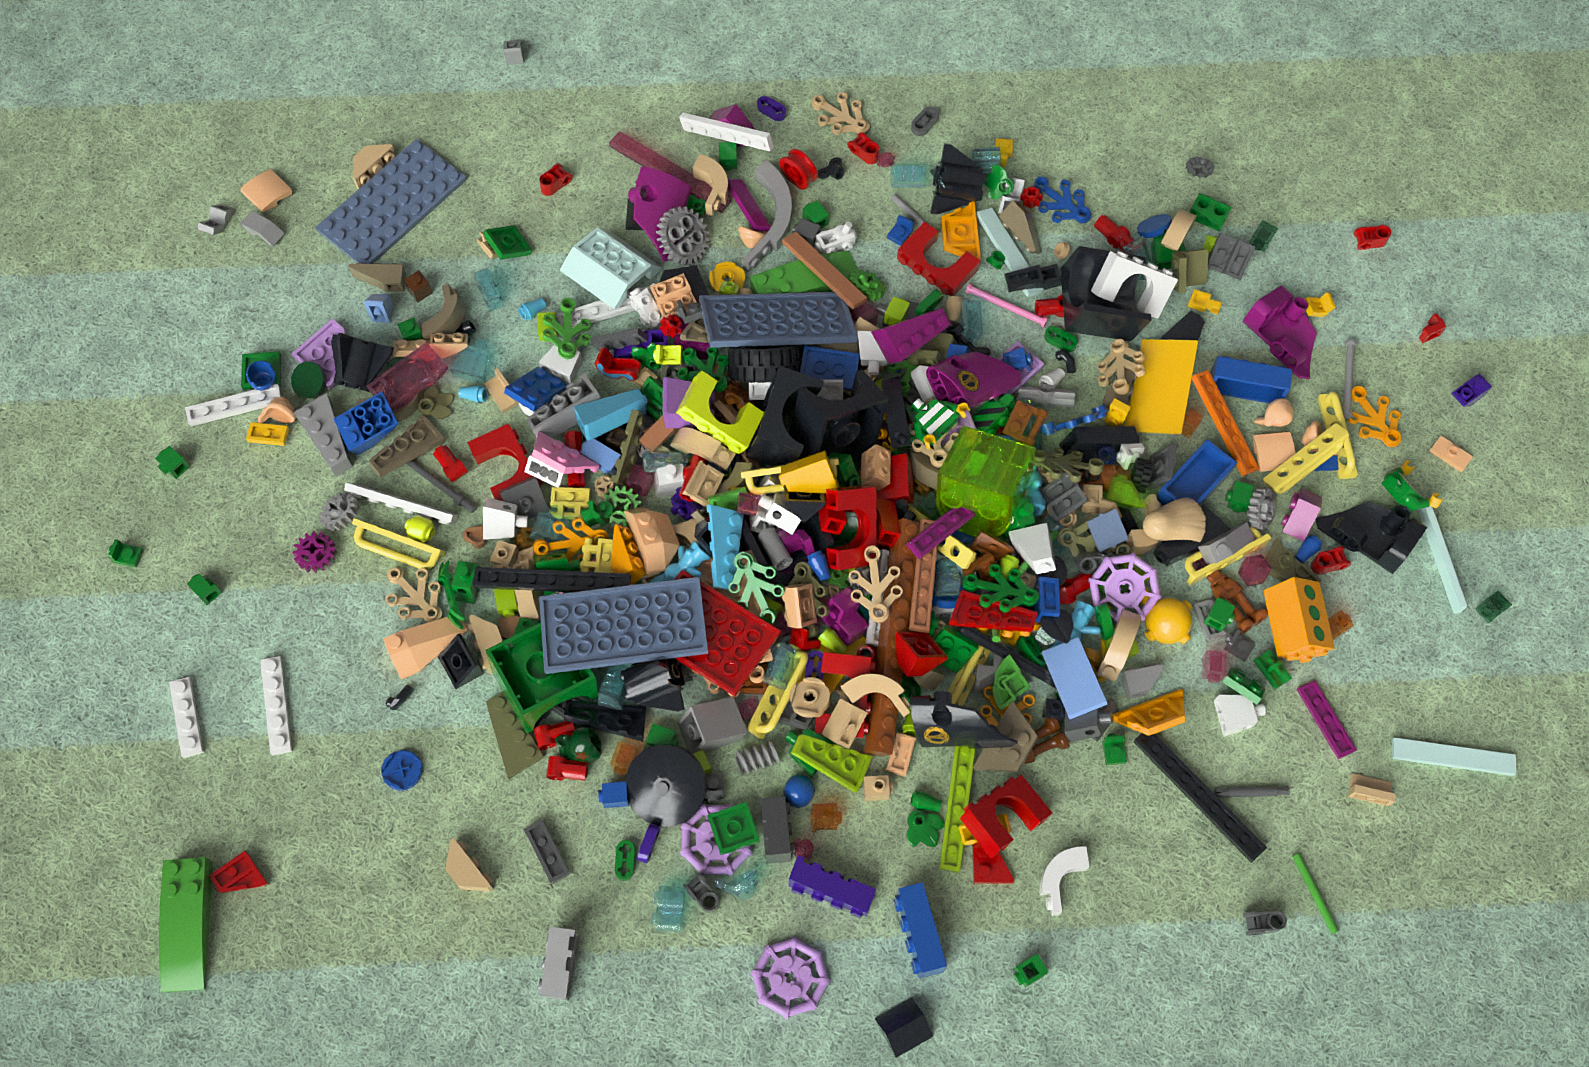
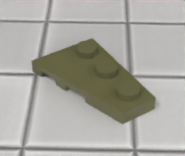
(1285, 565)

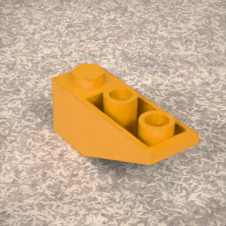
(625, 554)

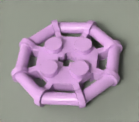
(1124, 576)
(708, 847)
(791, 990)

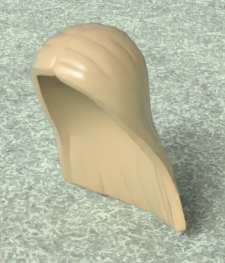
(1176, 521)

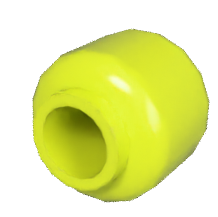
(419, 529)

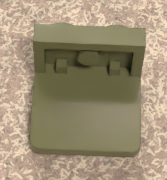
(1189, 268)
(932, 351)

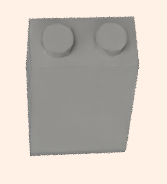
(712, 725)

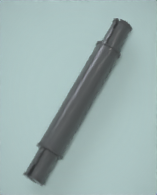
(1253, 791)

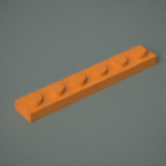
(1225, 423)

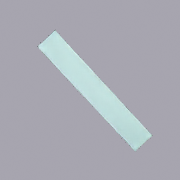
(1004, 244)
(1443, 560)
(1454, 756)

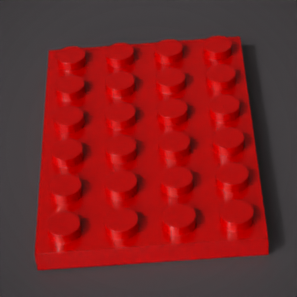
(734, 641)

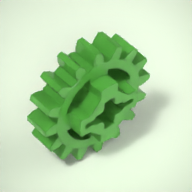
(868, 284)
(615, 498)

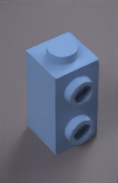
(601, 455)

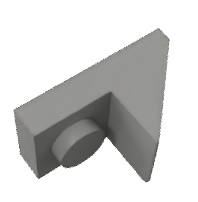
(513, 52)

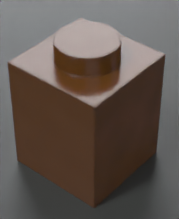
(418, 286)

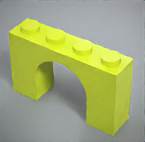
(696, 410)

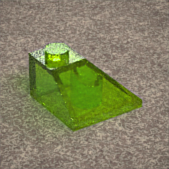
(1124, 492)

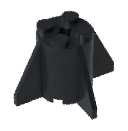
(956, 181)
(357, 360)
(655, 684)

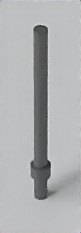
(458, 498)

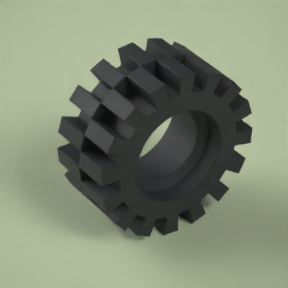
(1141, 474)

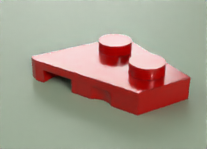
(989, 870)
(238, 875)

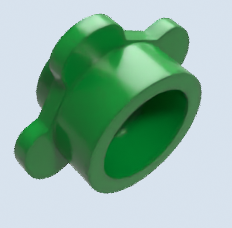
(996, 259)

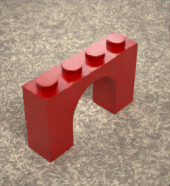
(949, 279)
(501, 442)
(900, 480)
(863, 502)
(886, 523)
(852, 667)
(1015, 795)

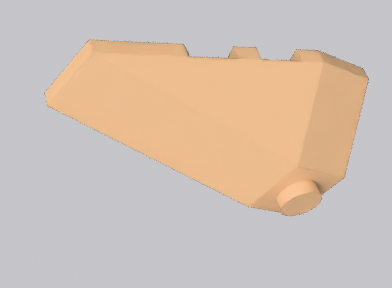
(419, 645)

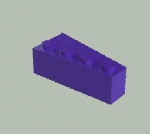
(830, 887)

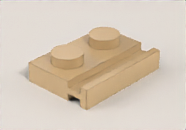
(703, 483)

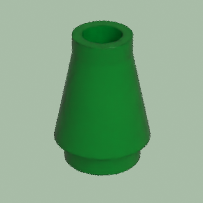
(924, 801)

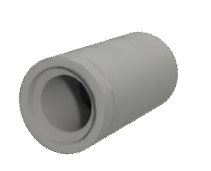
(774, 549)

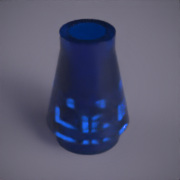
(1104, 452)

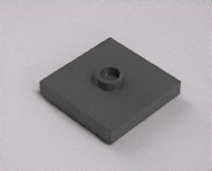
(1162, 466)
(526, 496)

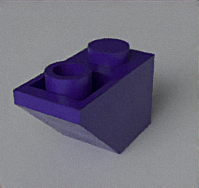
(1472, 391)

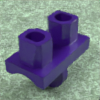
(682, 506)

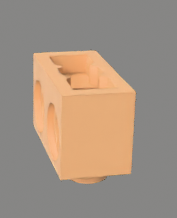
(876, 467)

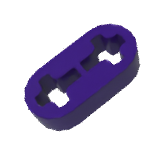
(771, 109)
(809, 667)
(648, 843)

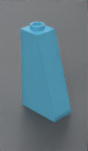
(608, 413)

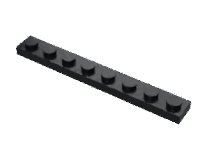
(546, 580)
(1200, 795)

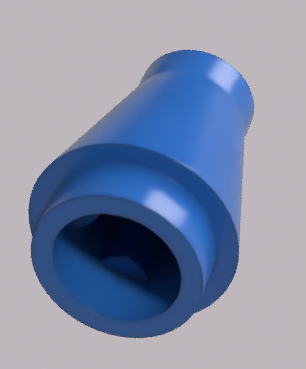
(1308, 548)
(819, 565)

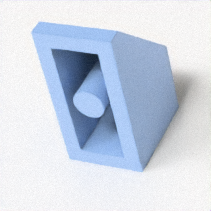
(379, 307)

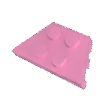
(560, 456)

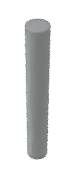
(907, 209)

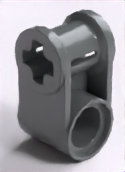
(1095, 560)
(701, 892)
(1260, 922)

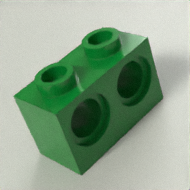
(1210, 212)

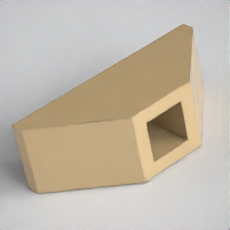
(370, 162)
(486, 636)
(465, 869)

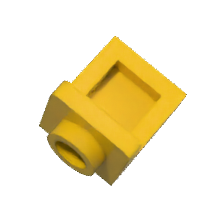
(1320, 306)

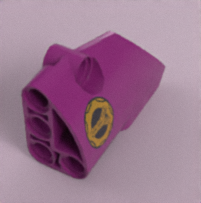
(971, 378)

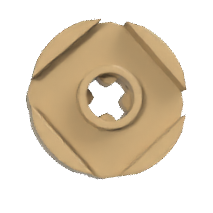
(810, 708)

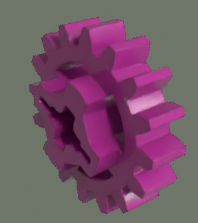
(317, 553)

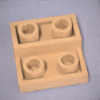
(266, 190)
(671, 290)
(1273, 450)

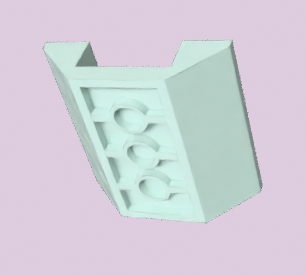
(607, 266)

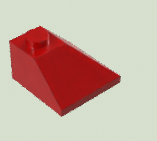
(917, 653)

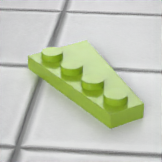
(838, 763)

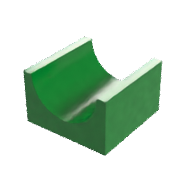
(521, 675)

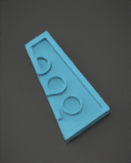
(725, 544)

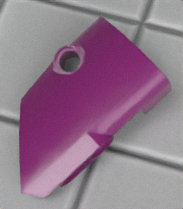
(652, 197)
(1284, 328)

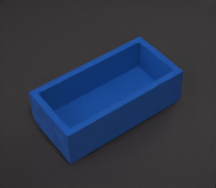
(1250, 379)
(1198, 475)
(920, 931)

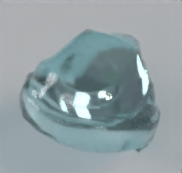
(741, 887)

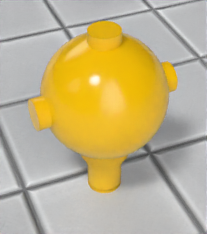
(1168, 621)

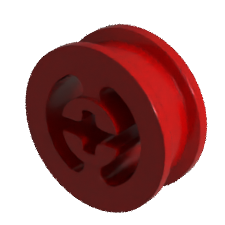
(798, 169)

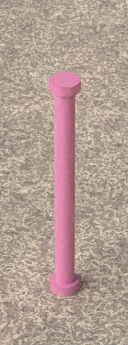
(1004, 304)

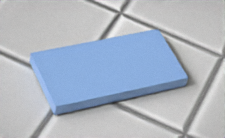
(1074, 678)

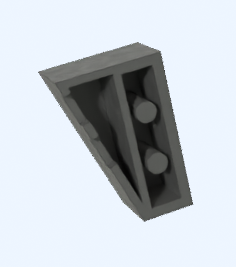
(776, 829)

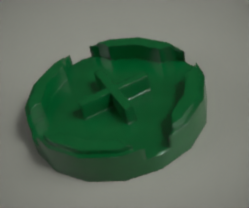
(308, 380)

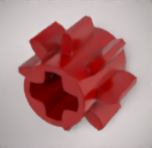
(1031, 197)
(671, 325)

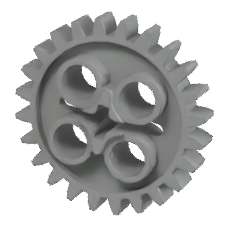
(673, 223)

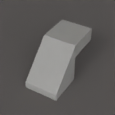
(1014, 195)
(218, 219)
(261, 226)
(985, 674)

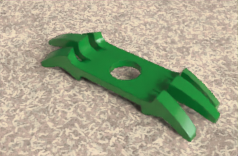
(444, 579)

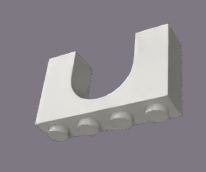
(1119, 267)

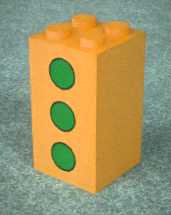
(1298, 619)

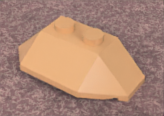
(653, 537)

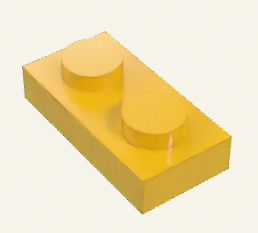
(1117, 413)
(267, 434)

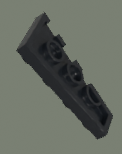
(625, 722)

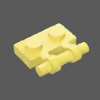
(569, 498)
(603, 556)

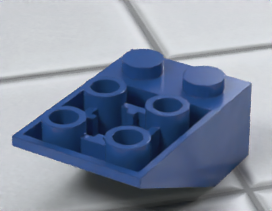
(366, 423)

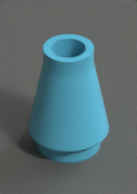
(530, 309)
(474, 393)

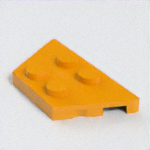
(961, 231)
(1154, 714)

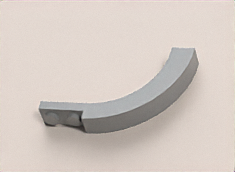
(775, 184)

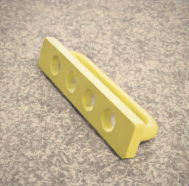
(1332, 400)
(1311, 461)
(749, 474)
(436, 552)
(965, 555)
(1195, 576)
(964, 677)
(774, 711)

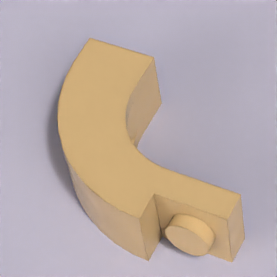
(711, 172)
(1178, 230)
(703, 445)
(1137, 539)
(1120, 645)
(869, 683)

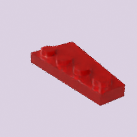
(971, 614)

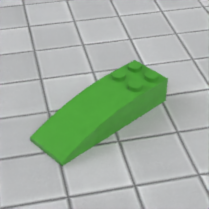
(798, 278)
(184, 923)

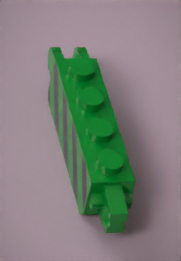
(993, 414)

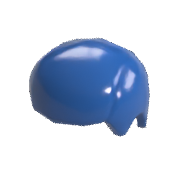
(261, 375)
(799, 791)

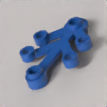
(1063, 202)
(1097, 412)

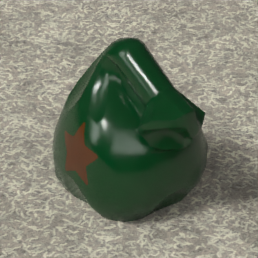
(581, 746)

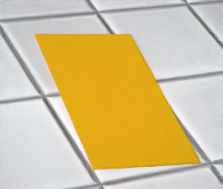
(1163, 391)

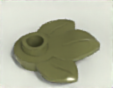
(438, 403)

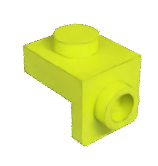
(668, 355)

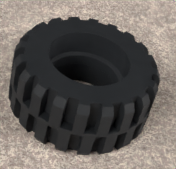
(761, 362)

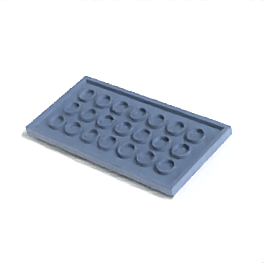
(391, 203)
(776, 319)
(622, 625)

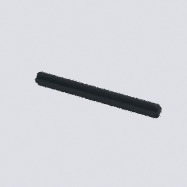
(1003, 651)

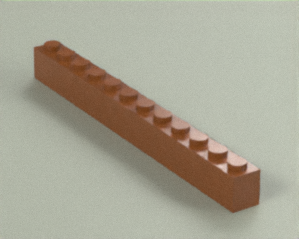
(883, 711)

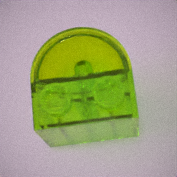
(984, 477)

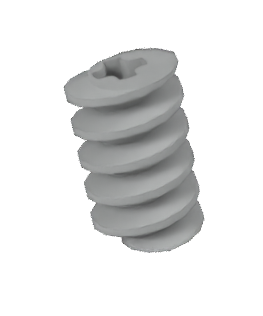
(756, 757)

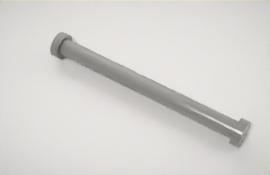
(1350, 345)

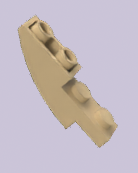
(443, 344)
(526, 600)

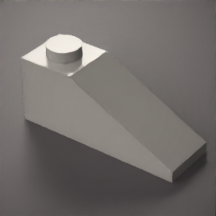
(1226, 544)

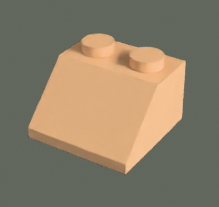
(799, 605)

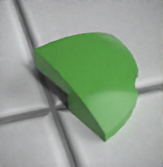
(1008, 683)

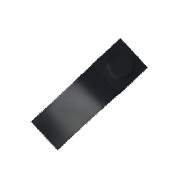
(1033, 277)

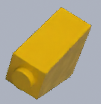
(809, 474)

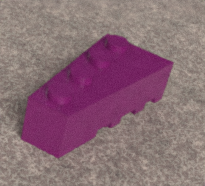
(907, 336)

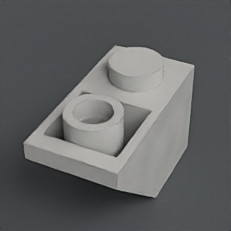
(1140, 681)

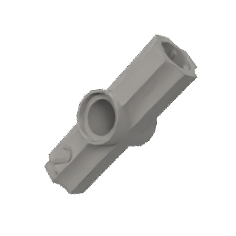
(1047, 396)

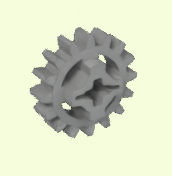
(1261, 508)
(339, 511)

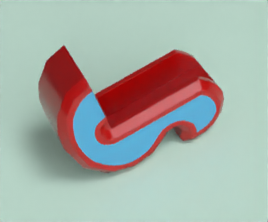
(617, 367)

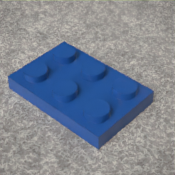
(830, 365)
(535, 388)

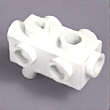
(836, 239)
(644, 303)

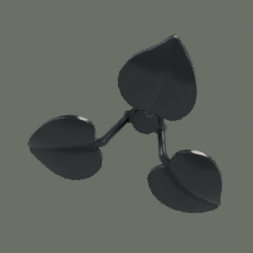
(1056, 627)

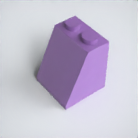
(673, 394)

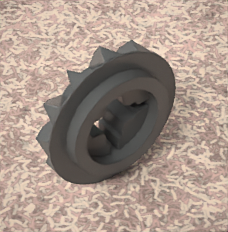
(1197, 162)

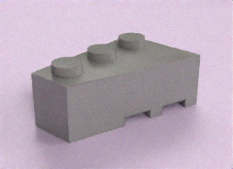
(558, 963)

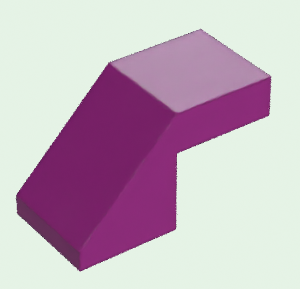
(796, 541)

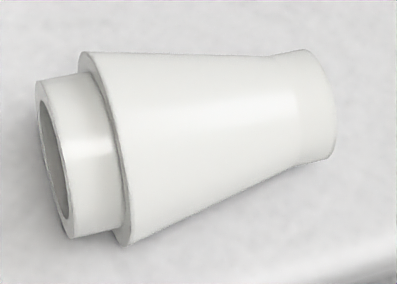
(1052, 378)

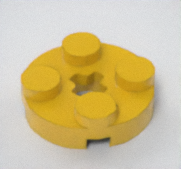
(726, 269)

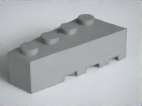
(560, 413)
(319, 424)

